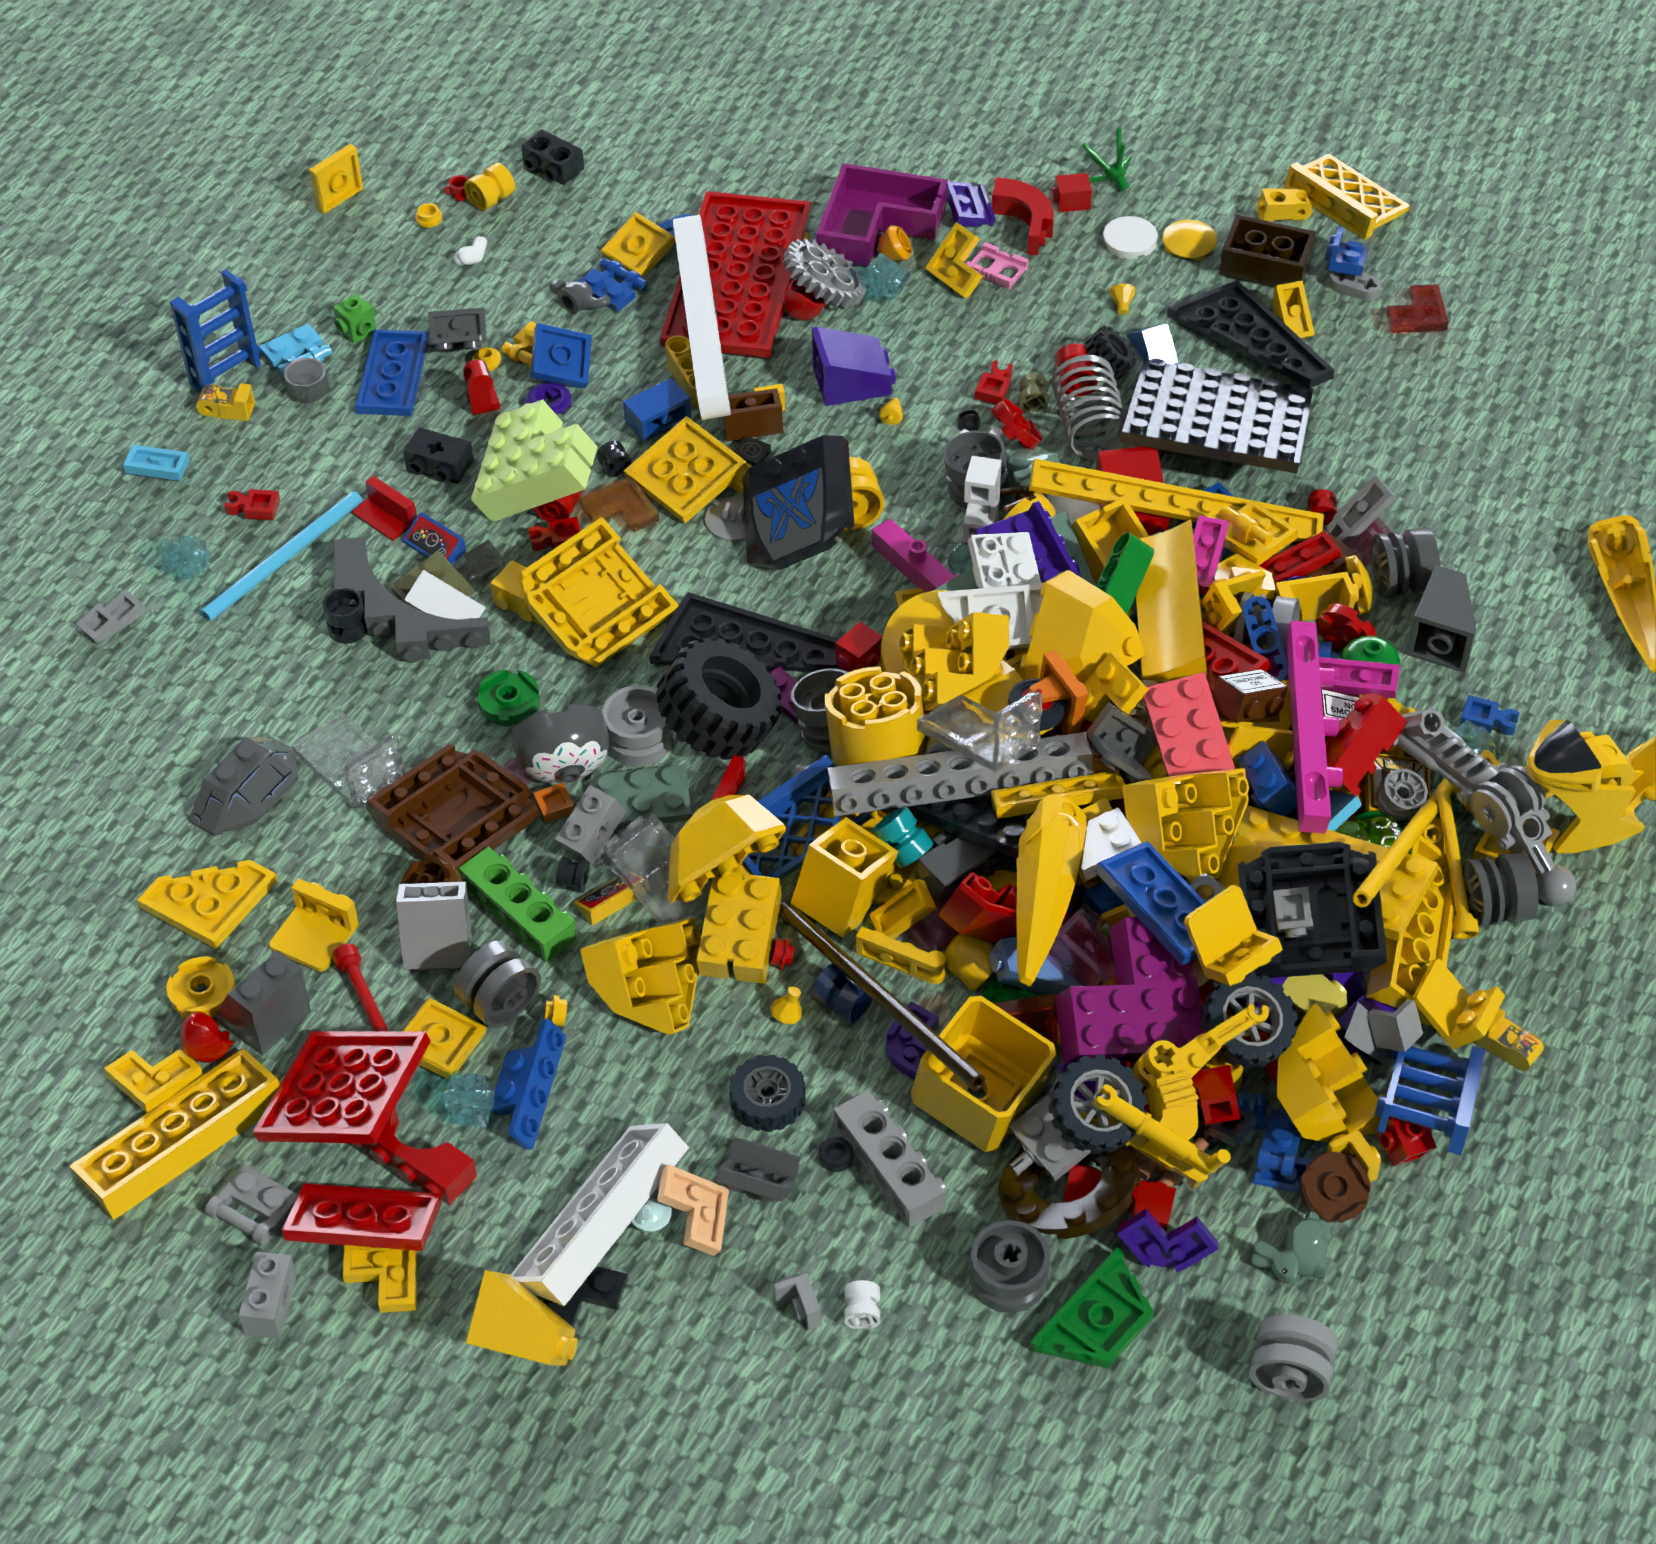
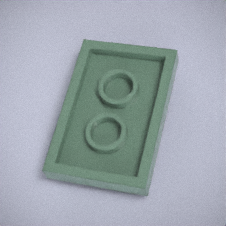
(648, 792)

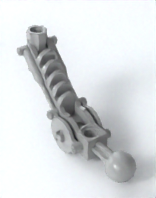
(1498, 796)

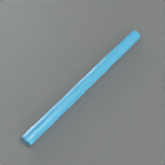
(281, 556)

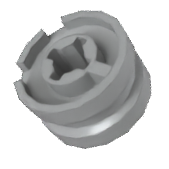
(1411, 789)

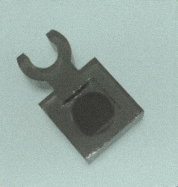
(480, 562)

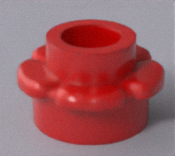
(781, 953)

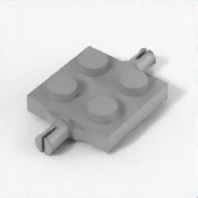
(1044, 1143)

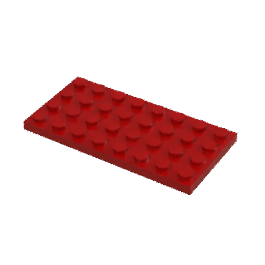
(746, 269)

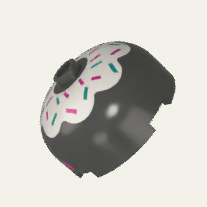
(562, 744)

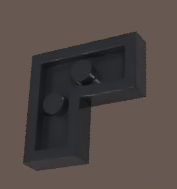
(600, 1288)

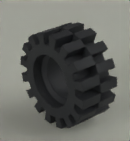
(1113, 349)

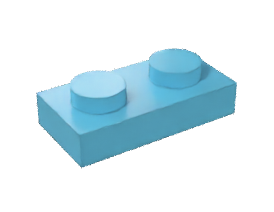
(156, 462)

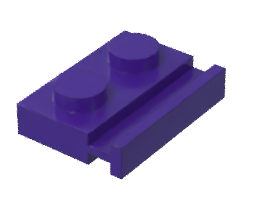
(970, 204)

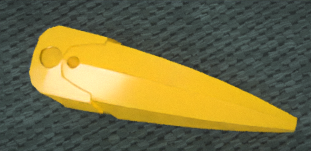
(1626, 567)
(1046, 878)

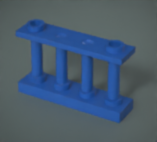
(192, 334)
(1459, 1107)

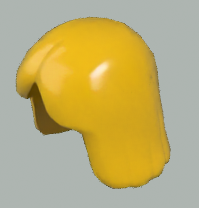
(969, 960)

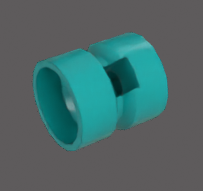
(900, 833)

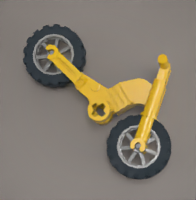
(1169, 1091)

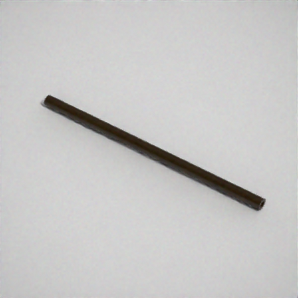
(883, 997)

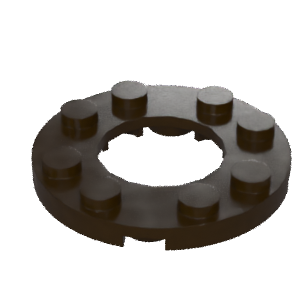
(1078, 1217)

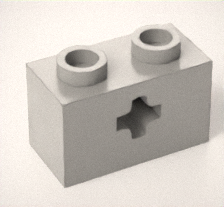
(590, 824)
(267, 1295)

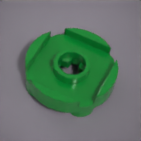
(508, 711)

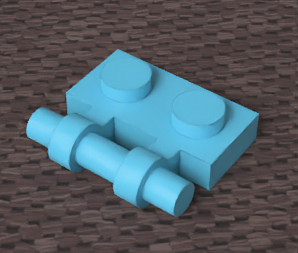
(294, 345)

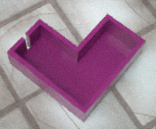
(871, 201)
(1149, 1004)

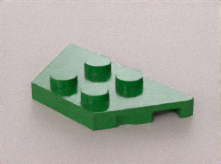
(1098, 1317)

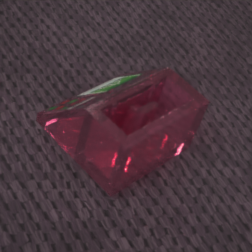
(1085, 947)

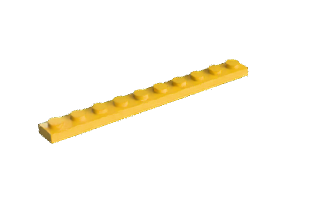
(1154, 496)

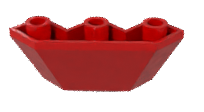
(981, 911)

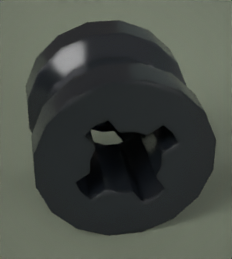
(613, 458)
(572, 874)

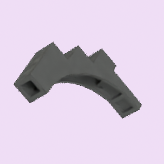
(388, 615)

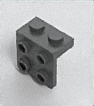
(457, 327)
(1122, 742)

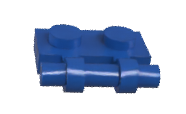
(604, 283)

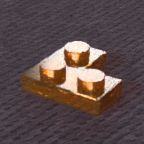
(622, 499)

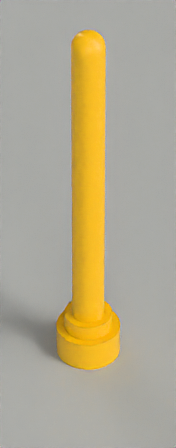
(1464, 923)

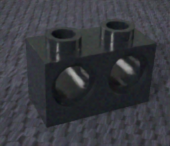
(552, 157)

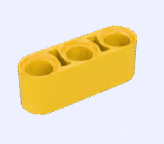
(681, 365)

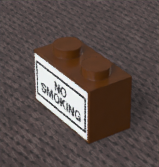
(1248, 695)

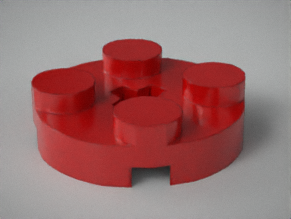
(1016, 425)
(1341, 625)

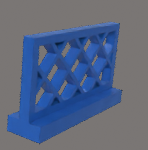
(787, 799)

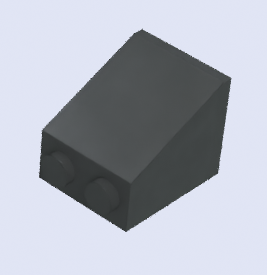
(1444, 622)
(266, 1003)

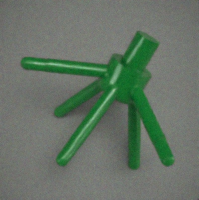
(1115, 171)

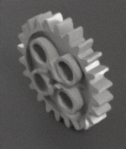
(824, 273)

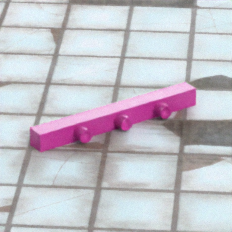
(912, 558)
(1310, 728)

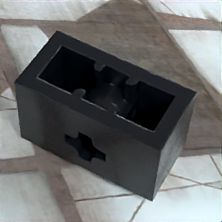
(438, 455)

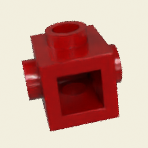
(1406, 1141)

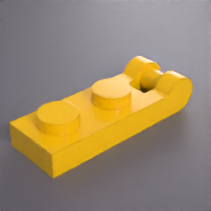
(901, 956)

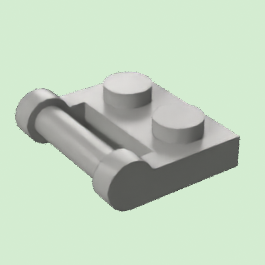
(258, 1195)

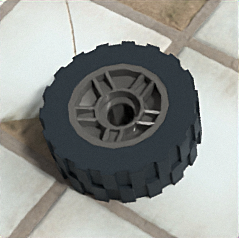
(765, 1076)

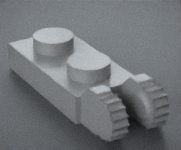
(1361, 511)

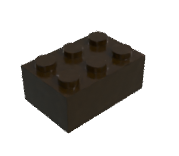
(1266, 251)

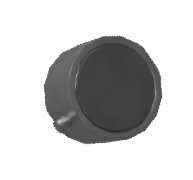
(306, 380)

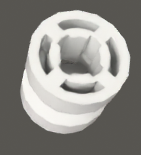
(862, 1304)

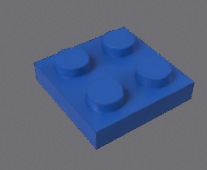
(560, 356)

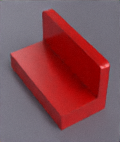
(386, 509)

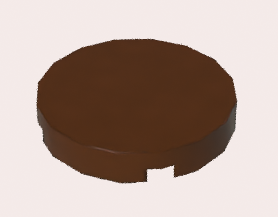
(1334, 1187)

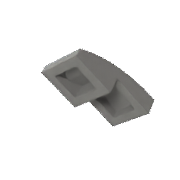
(104, 622)

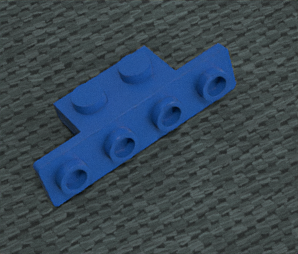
(527, 1082)

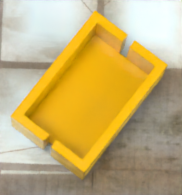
(1107, 527)
(739, 927)

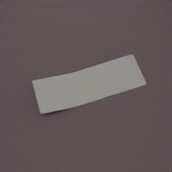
(1361, 1036)

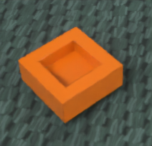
(553, 802)

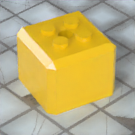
(1005, 1053)

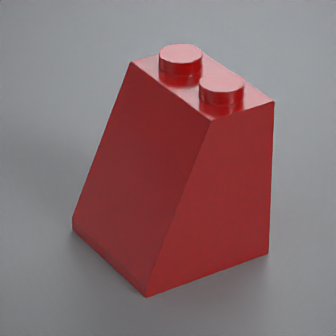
(1141, 464)

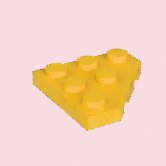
(208, 900)

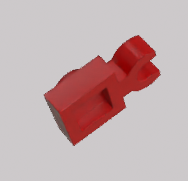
(994, 385)
(255, 505)
(555, 535)

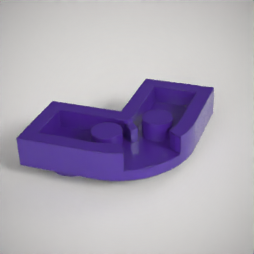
(902, 1048)
(1174, 1250)

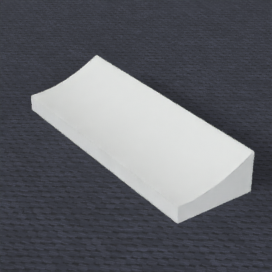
(599, 1212)

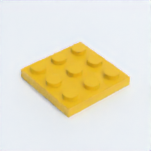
(686, 469)

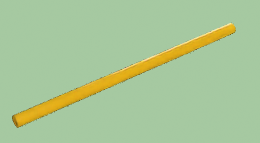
(1399, 848)

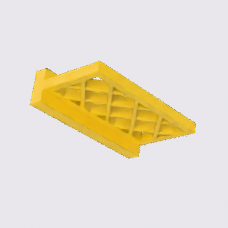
(1343, 206)

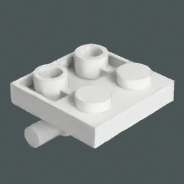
(1003, 560)

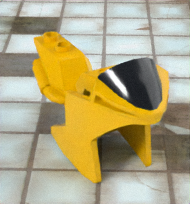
(1594, 782)

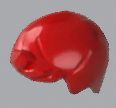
(801, 304)
(202, 1038)

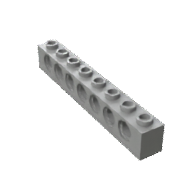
(951, 776)

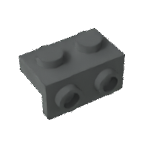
(759, 1171)

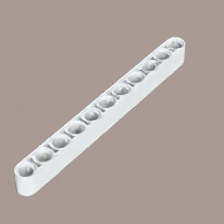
(701, 318)

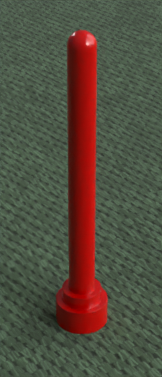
(348, 961)

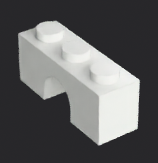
(981, 494)

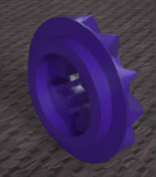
(556, 392)

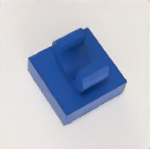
(1255, 1105)

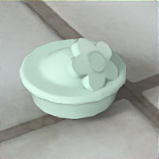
(652, 1215)

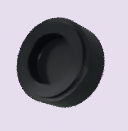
(835, 1154)

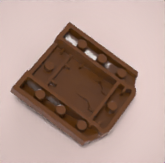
(453, 806)

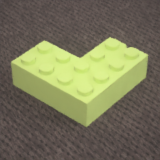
(531, 462)

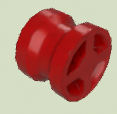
(1323, 502)

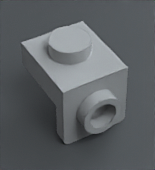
(1293, 911)

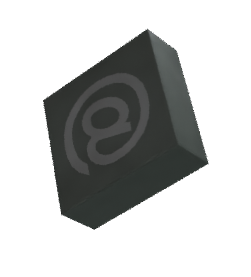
(752, 450)

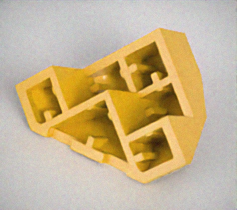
(1081, 627)

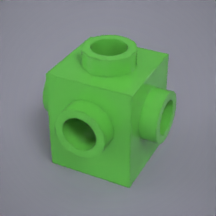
(354, 318)

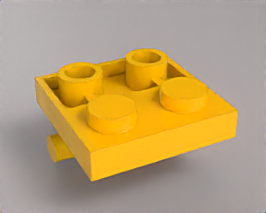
(1256, 532)

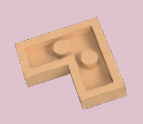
(702, 1201)

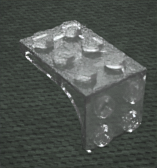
(985, 735)
(350, 759)
(643, 863)

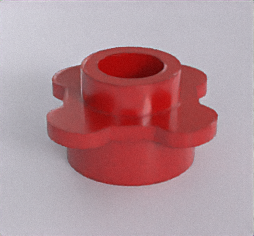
(456, 187)

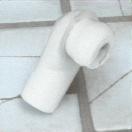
(471, 254)

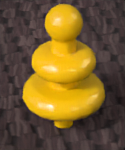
(891, 412)

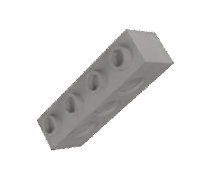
(911, 1202)

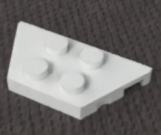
(1016, 601)

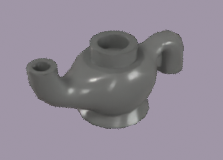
(577, 296)

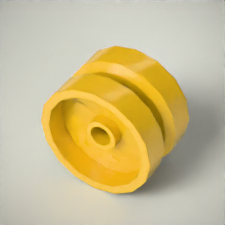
(866, 494)

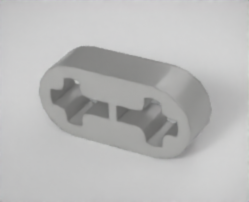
(1355, 285)

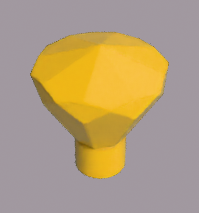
(1122, 296)
(787, 1008)

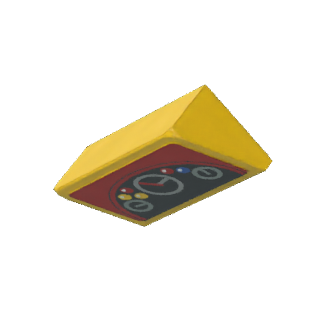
(605, 900)

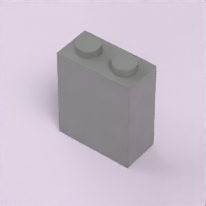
(434, 925)

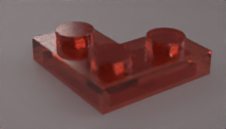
(1424, 314)

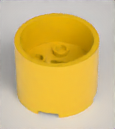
(874, 717)

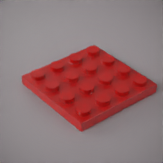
(342, 1087)

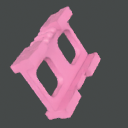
(1001, 261)

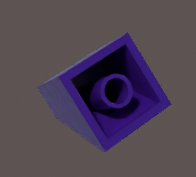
(850, 366)

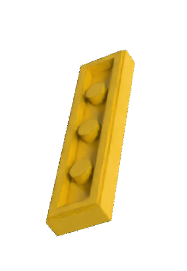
(1080, 790)

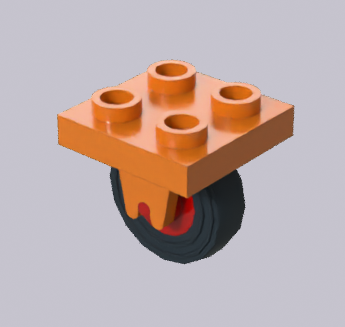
(1061, 692)

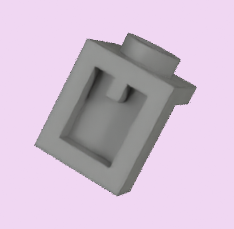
(804, 1302)

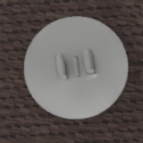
(727, 519)

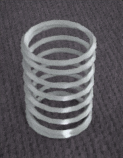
(1109, 382)

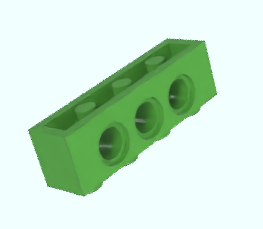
(518, 904)

